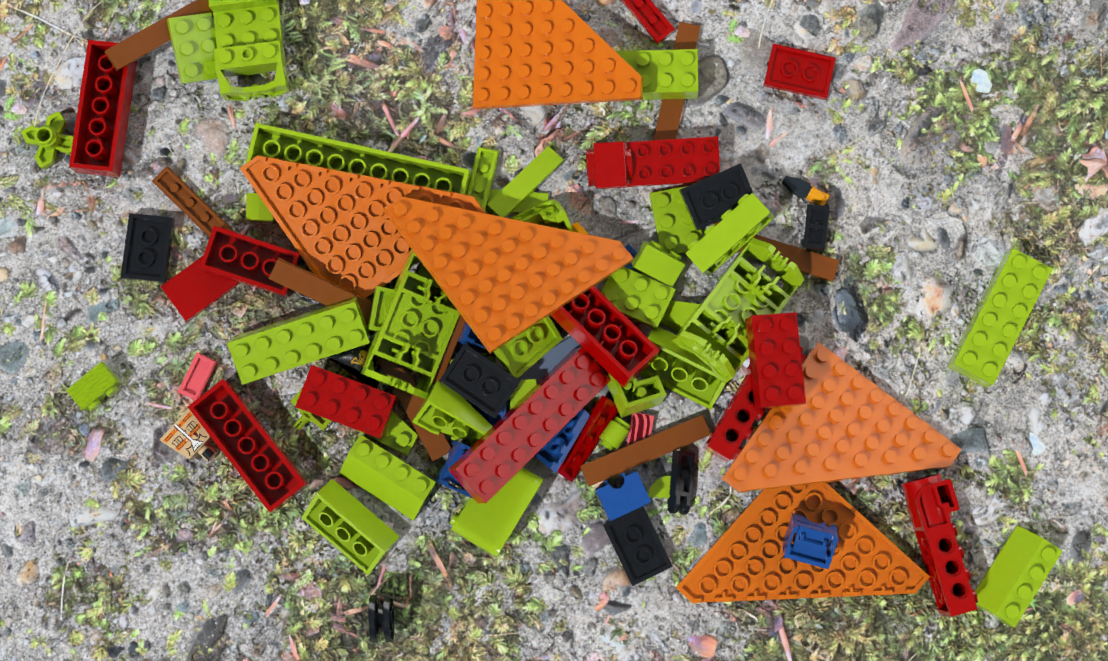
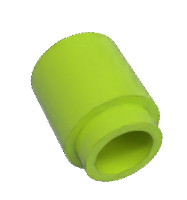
(614, 434)

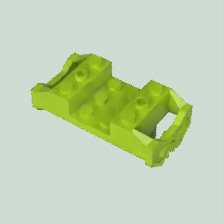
(249, 44)
(718, 325)
(413, 330)

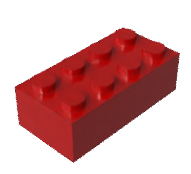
(245, 259)
(775, 360)
(346, 402)

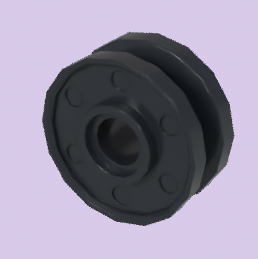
(381, 618)

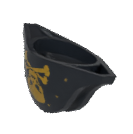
(353, 362)

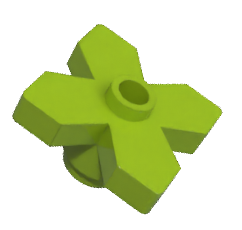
(49, 139)

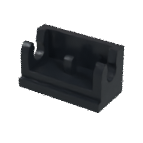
(816, 228)

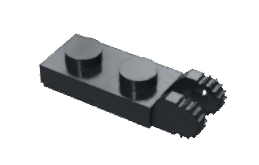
(681, 482)

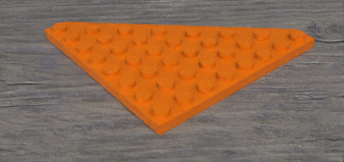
(544, 57)
(340, 218)
(503, 269)
(838, 435)
(750, 559)

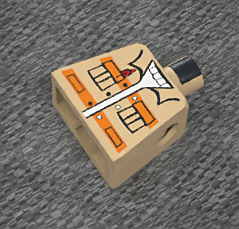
(189, 438)

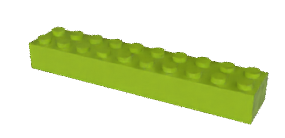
(357, 159)

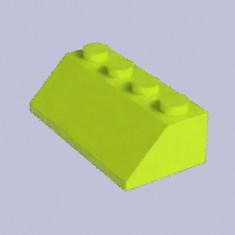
(729, 234)
(682, 370)
(387, 477)
(350, 526)
(1016, 575)

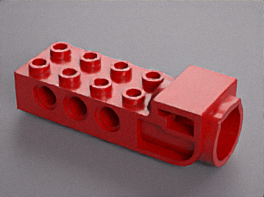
(652, 162)
(717, 442)
(930, 509)

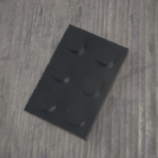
(715, 195)
(147, 248)
(480, 380)
(637, 546)

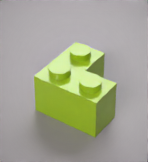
(636, 395)

